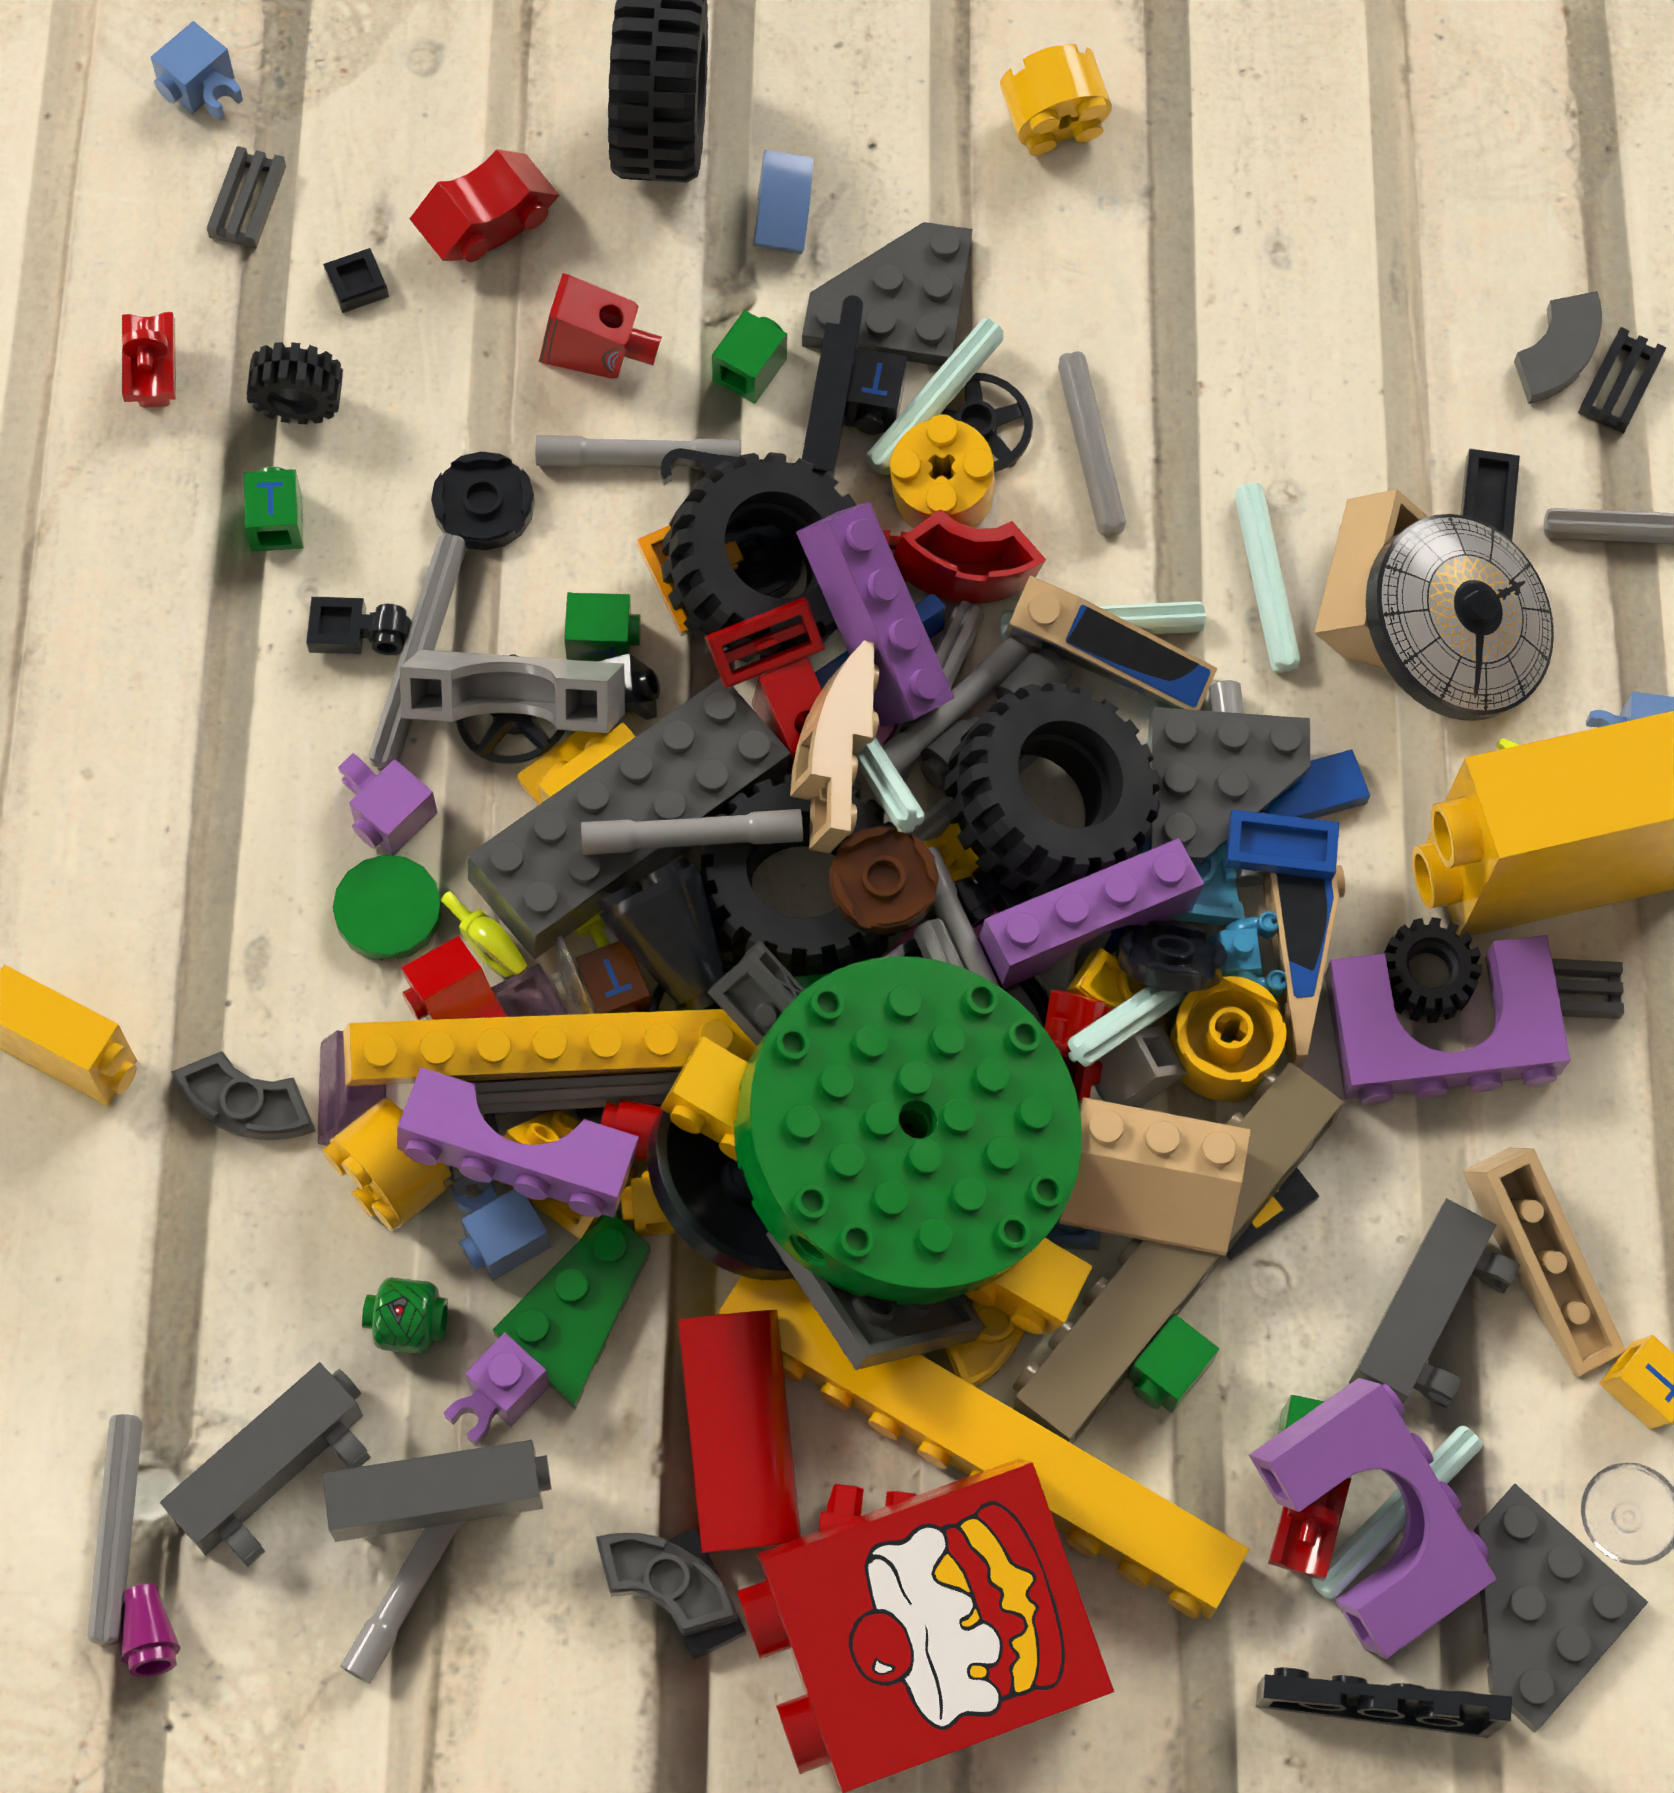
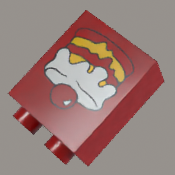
(926, 1627)

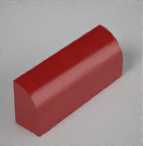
(739, 1430)

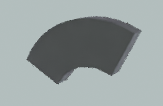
(1564, 349)
(241, 1103)
(668, 1576)

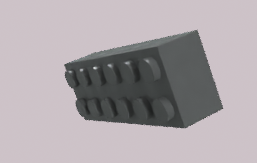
(673, 770)

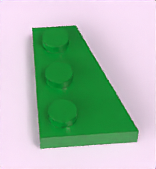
(576, 1305)

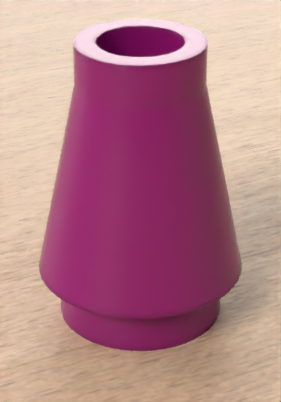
(148, 1637)

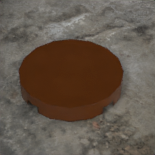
(883, 880)

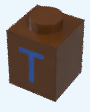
(613, 980)

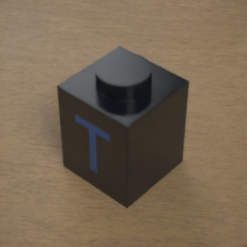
(875, 390)

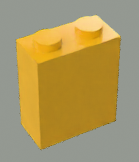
(63, 1038)

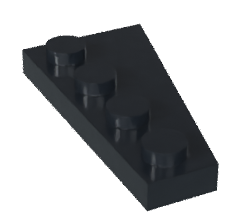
(1384, 1704)

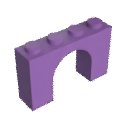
(1384, 1060)
(1438, 1557)

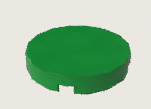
(387, 907)

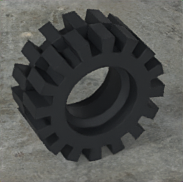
(294, 383)
(1448, 946)

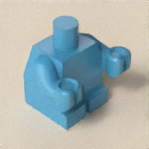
(1243, 950)

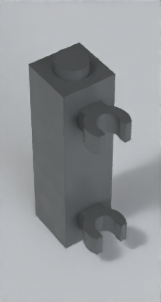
(1425, 1301)
(265, 1458)
(435, 1490)

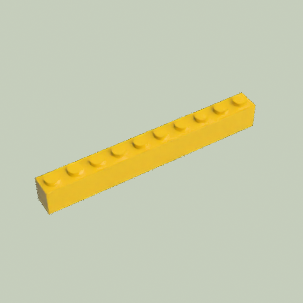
(976, 1432)

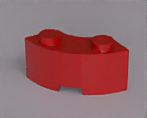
(484, 207)
(967, 561)
(449, 985)

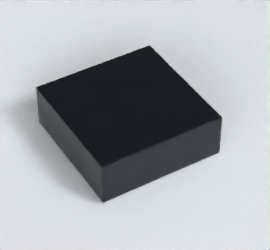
(356, 280)

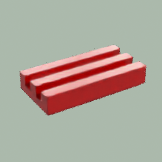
(722, 658)

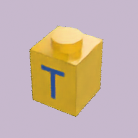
(1644, 1381)

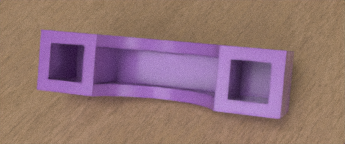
(1048, 927)
(580, 1169)

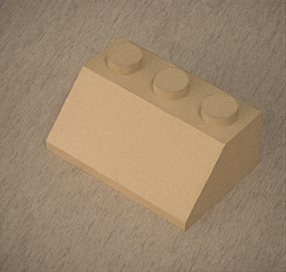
(1363, 532)
(1157, 1176)

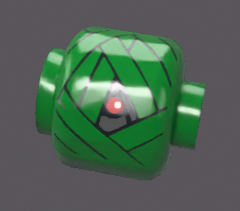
(406, 1315)

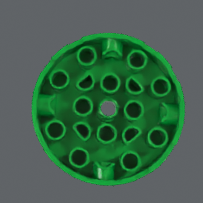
(844, 1178)

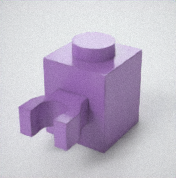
(386, 805)
(502, 1383)

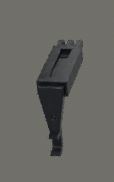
(827, 404)

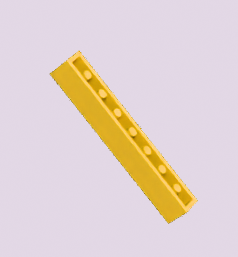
(534, 1045)
(1034, 1291)

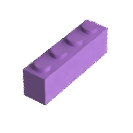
(875, 606)

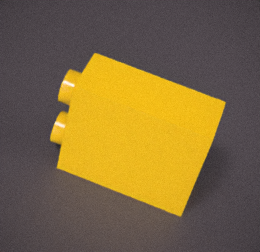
(1553, 827)

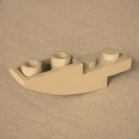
(828, 745)

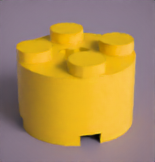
(1056, 98)
(942, 449)
(1234, 1009)
(385, 1177)

